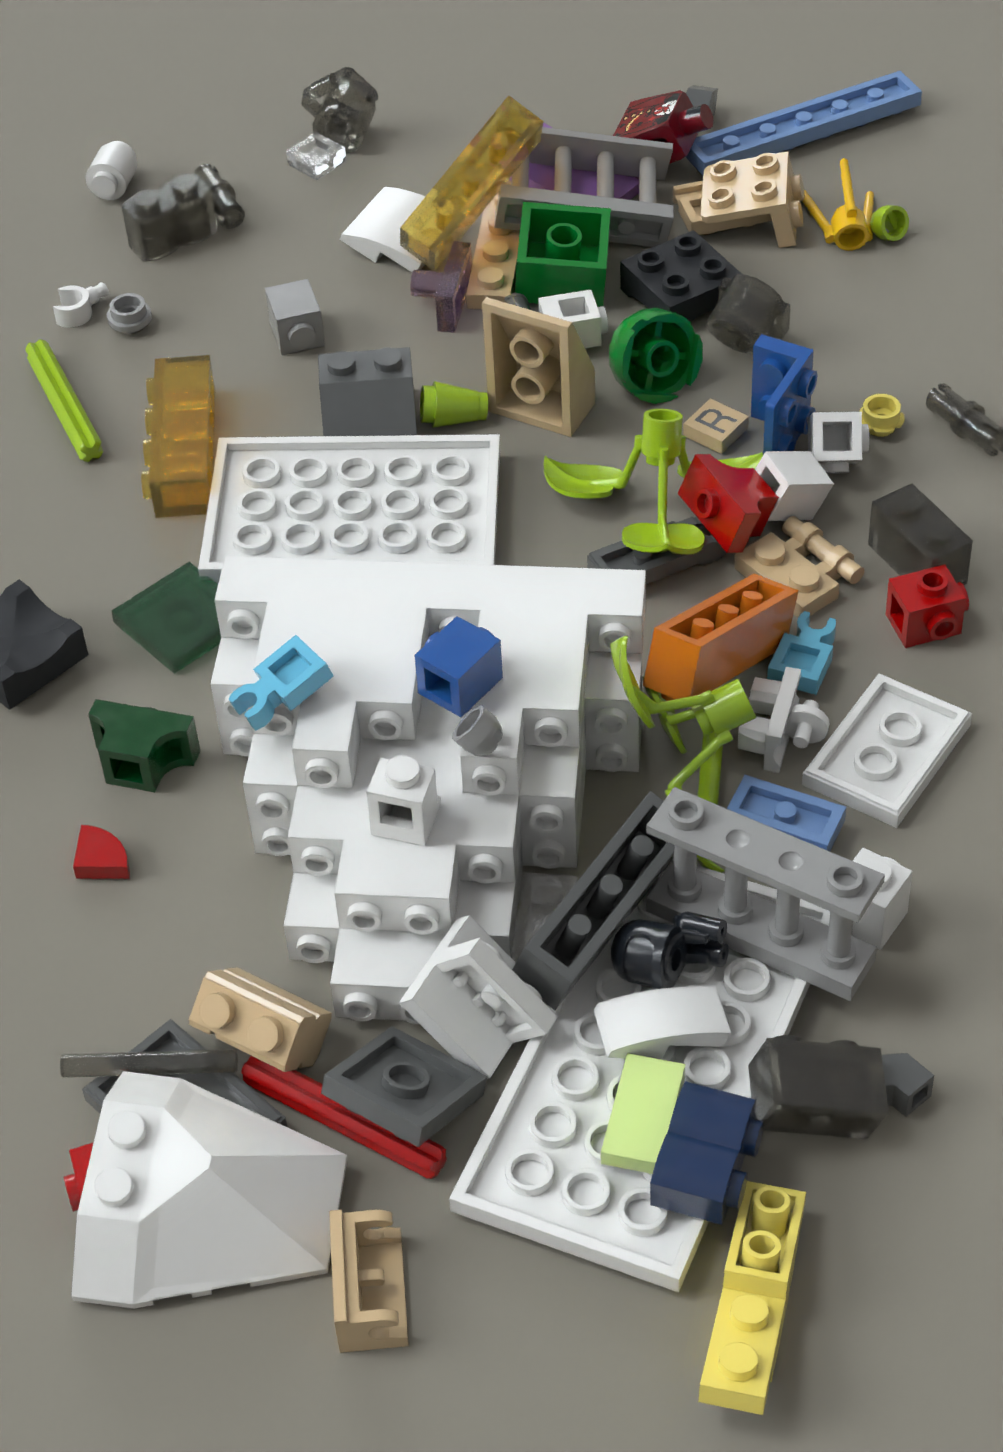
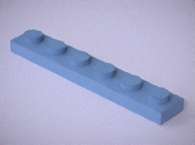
(807, 121)

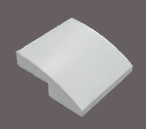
(378, 227)

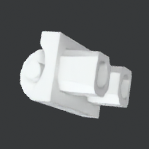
(788, 719)

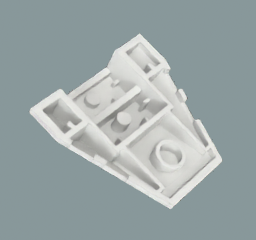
(198, 1197)

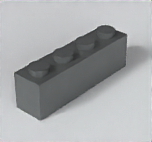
(595, 907)

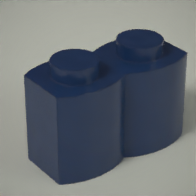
(704, 1153)

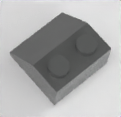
(367, 393)

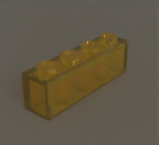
(471, 183)
(181, 436)

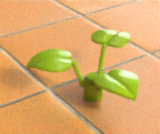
(660, 444)
(714, 710)

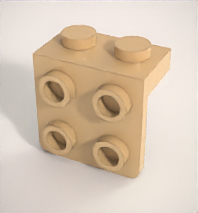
(754, 189)

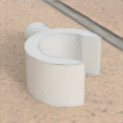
(77, 304)

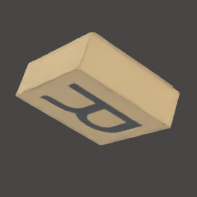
(715, 426)

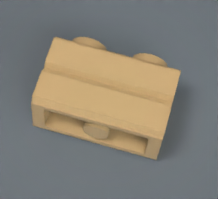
(260, 1019)

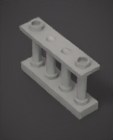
(630, 220)
(756, 926)

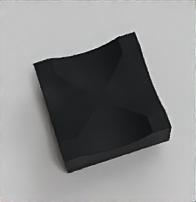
(677, 276)
(33, 644)

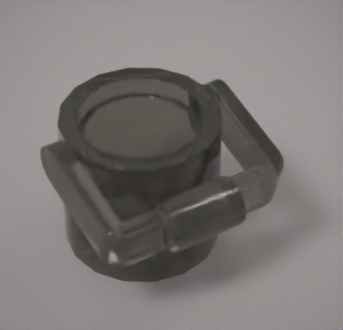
(344, 109)
(746, 311)

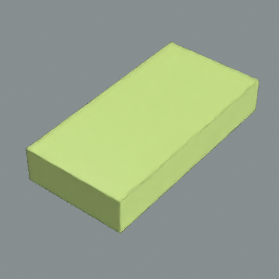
(641, 1112)

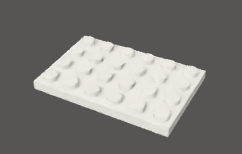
(354, 499)

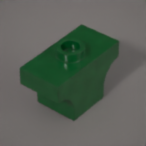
(141, 743)

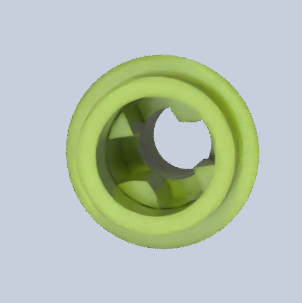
(451, 405)

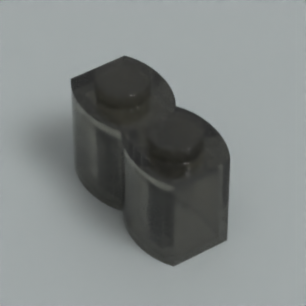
(169, 217)

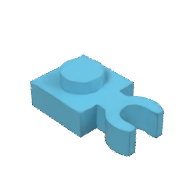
(808, 650)
(284, 678)

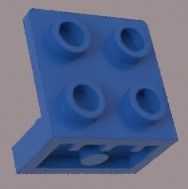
(782, 391)

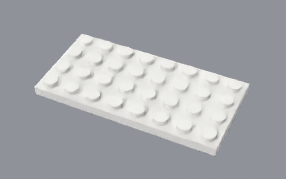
(542, 1146)

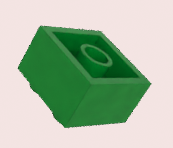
(562, 250)

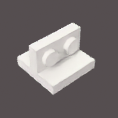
(475, 999)

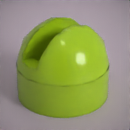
(891, 218)

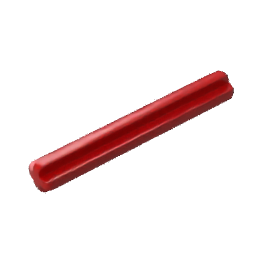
(305, 1096)

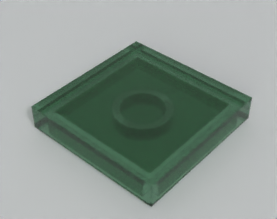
(173, 617)

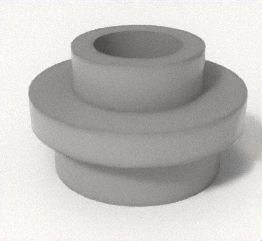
(129, 313)

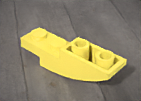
(753, 1299)

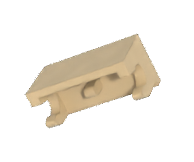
(367, 1281)

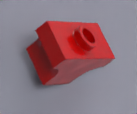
(727, 500)

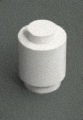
(111, 170)

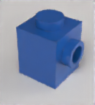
(458, 666)

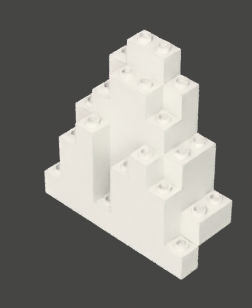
(561, 710)

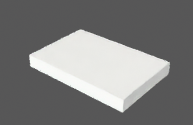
(887, 750)

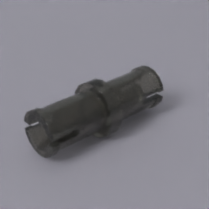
(224, 197)
(966, 418)

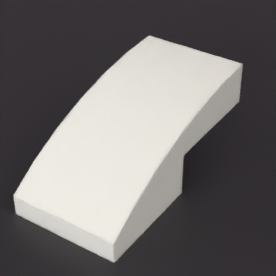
(662, 1017)

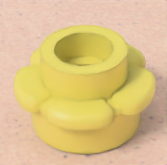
(882, 414)

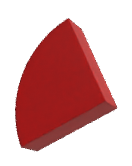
(100, 855)

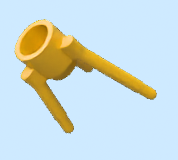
(849, 225)

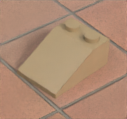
(536, 368)

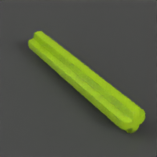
(64, 400)

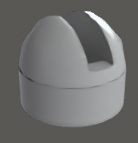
(478, 732)

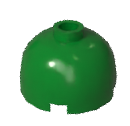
(655, 354)

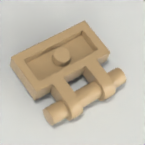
(787, 564)

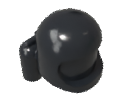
(657, 952)

